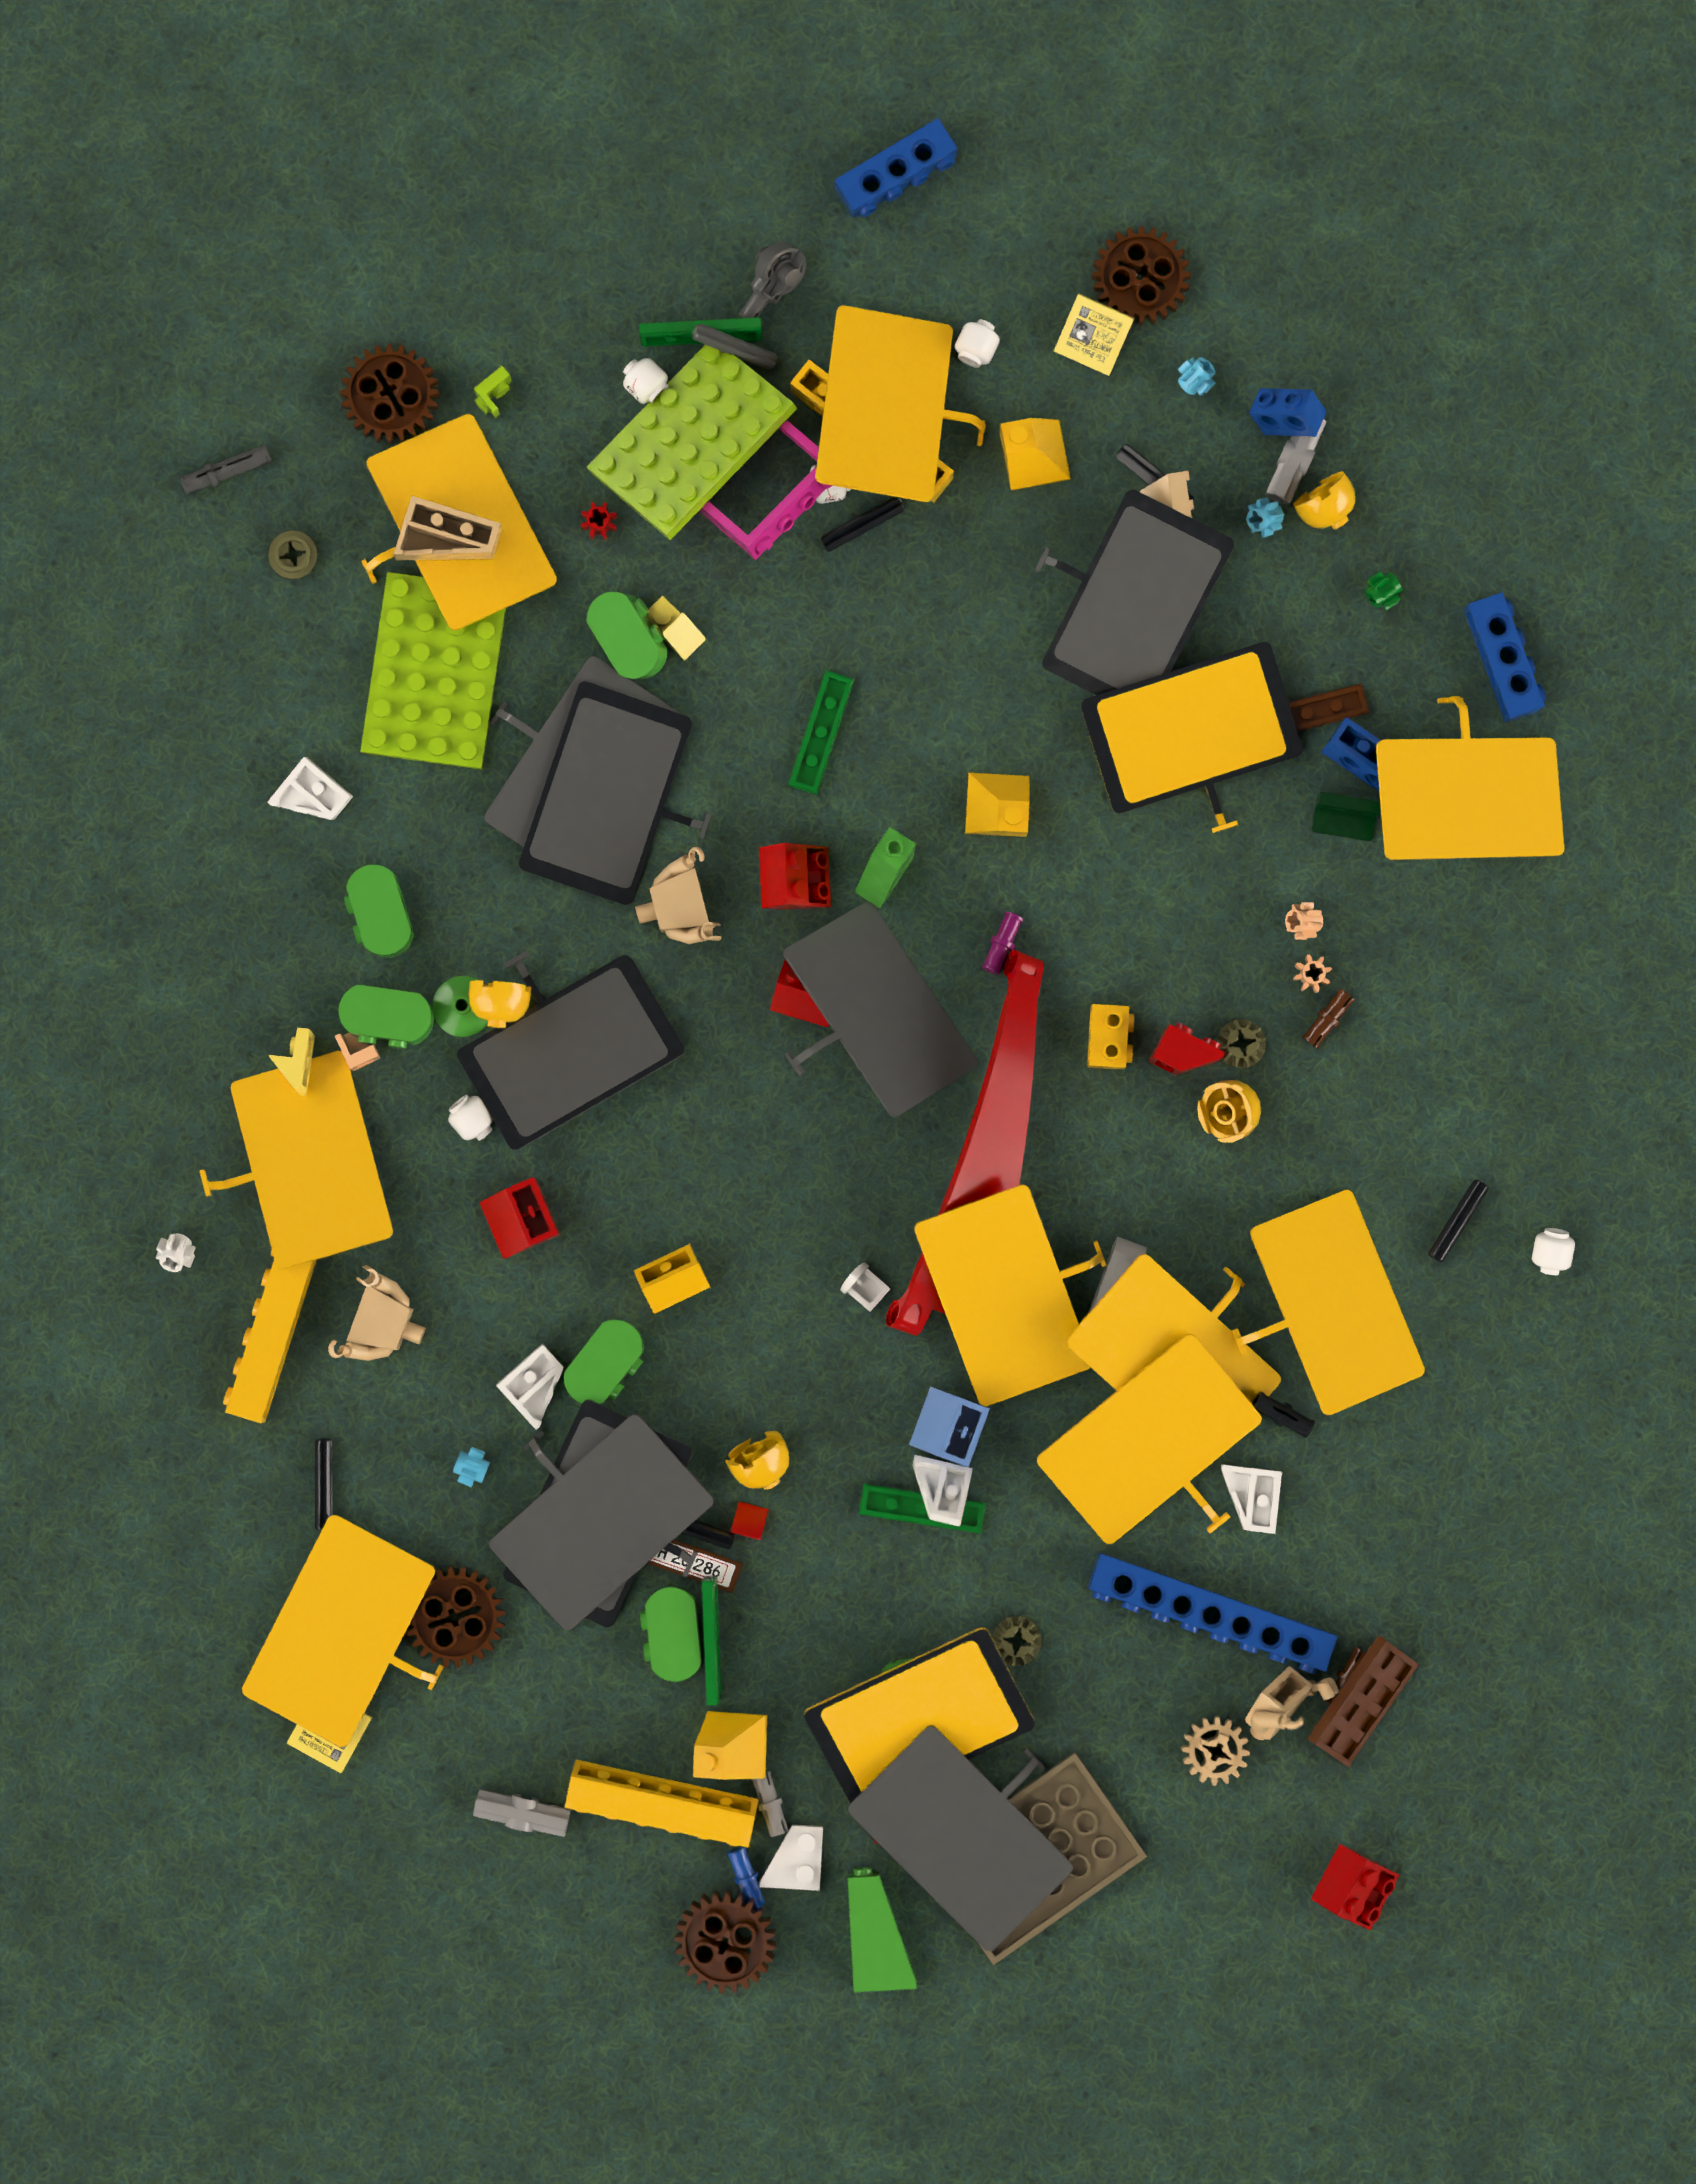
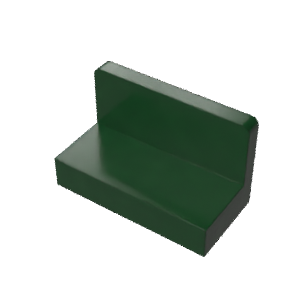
(1345, 816)

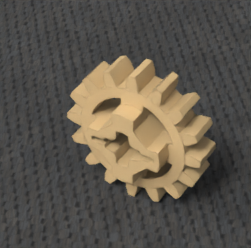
(1209, 1764)

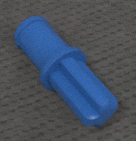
(745, 1876)

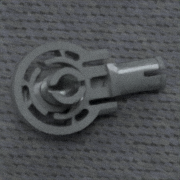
(774, 276)

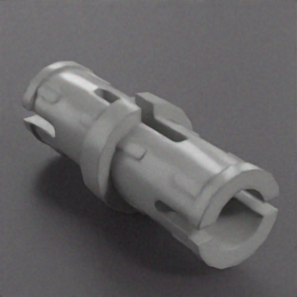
(770, 1805)

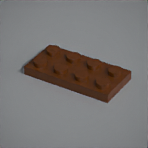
(1363, 1701)

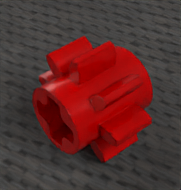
(607, 517)

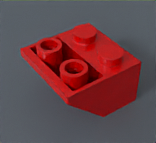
(794, 876)
(793, 999)
(1182, 1052)
(519, 1217)
(1355, 1887)

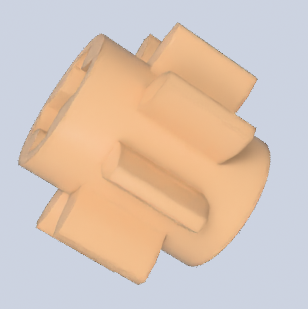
(1304, 920)
(1308, 981)

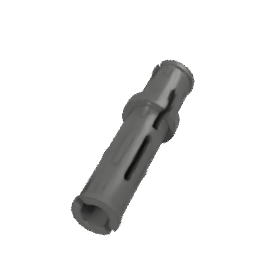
(225, 469)

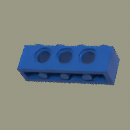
(930, 138)
(1511, 703)
(1355, 751)

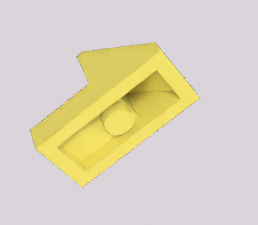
(676, 628)
(297, 1068)

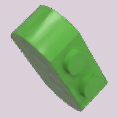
(627, 635)
(379, 911)
(386, 1016)
(605, 1362)
(672, 1633)

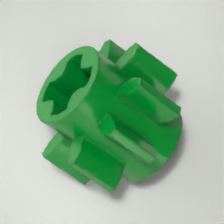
(1383, 590)

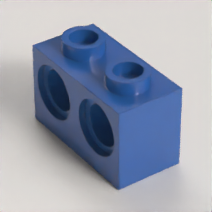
(1287, 412)

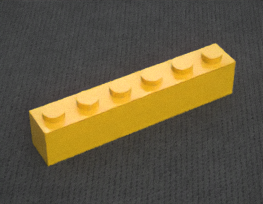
(268, 1341)
(661, 1803)

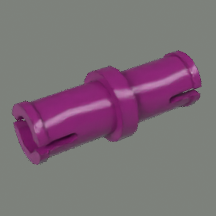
(1002, 943)

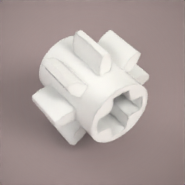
(175, 1252)

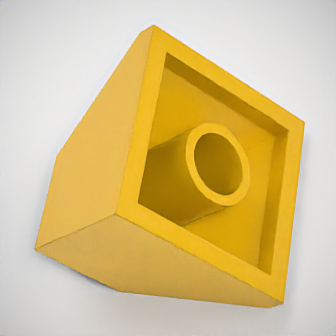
(1033, 452)
(997, 804)
(731, 1746)

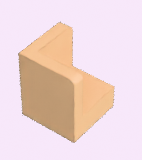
(356, 1053)

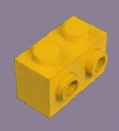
(1109, 1037)
(673, 1281)

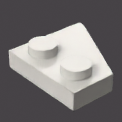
(311, 792)
(532, 1384)
(942, 1488)
(1254, 1496)
(796, 1860)

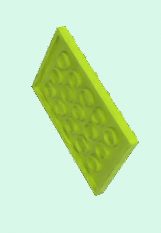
(691, 439)
(430, 681)

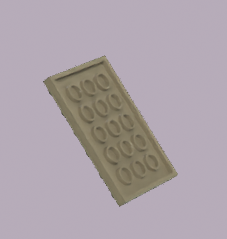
(1085, 1829)

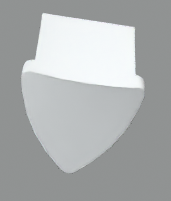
(865, 1287)

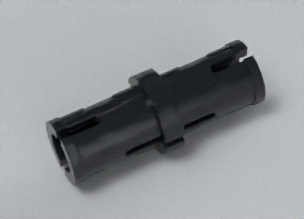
(1283, 1414)

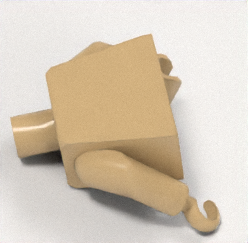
(679, 902)
(379, 1321)
(1281, 1700)

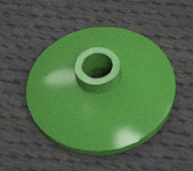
(445, 1012)

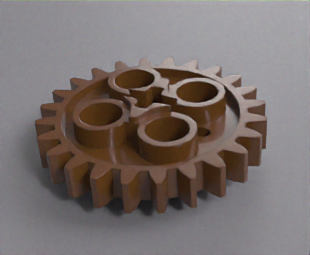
(1155, 252)
(366, 406)
(464, 1643)
(733, 1914)

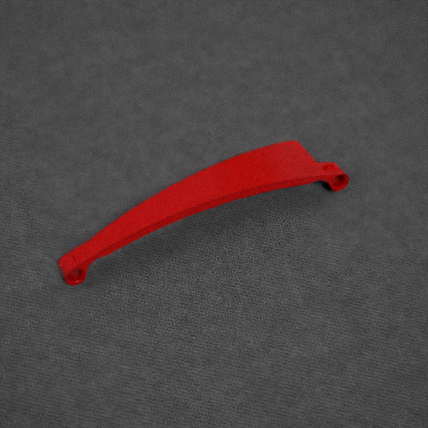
(998, 1130)

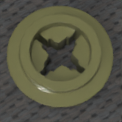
(280, 547)
(1254, 1051)
(1029, 1632)

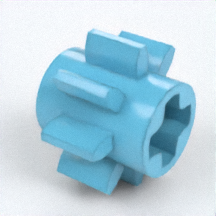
(1196, 376)
(1265, 517)
(471, 1467)

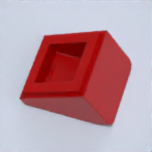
(749, 1520)

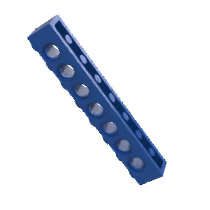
(1319, 1642)

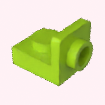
(493, 385)

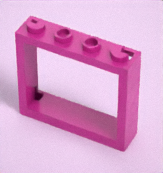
(783, 515)

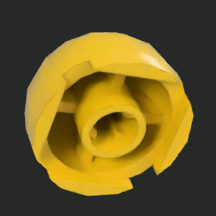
(1327, 503)
(498, 1001)
(1229, 1110)
(761, 1462)

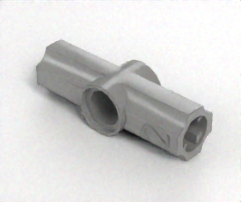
(1292, 466)
(521, 1812)

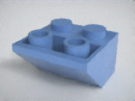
(949, 1426)

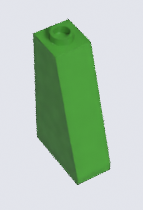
(885, 867)
(876, 1942)

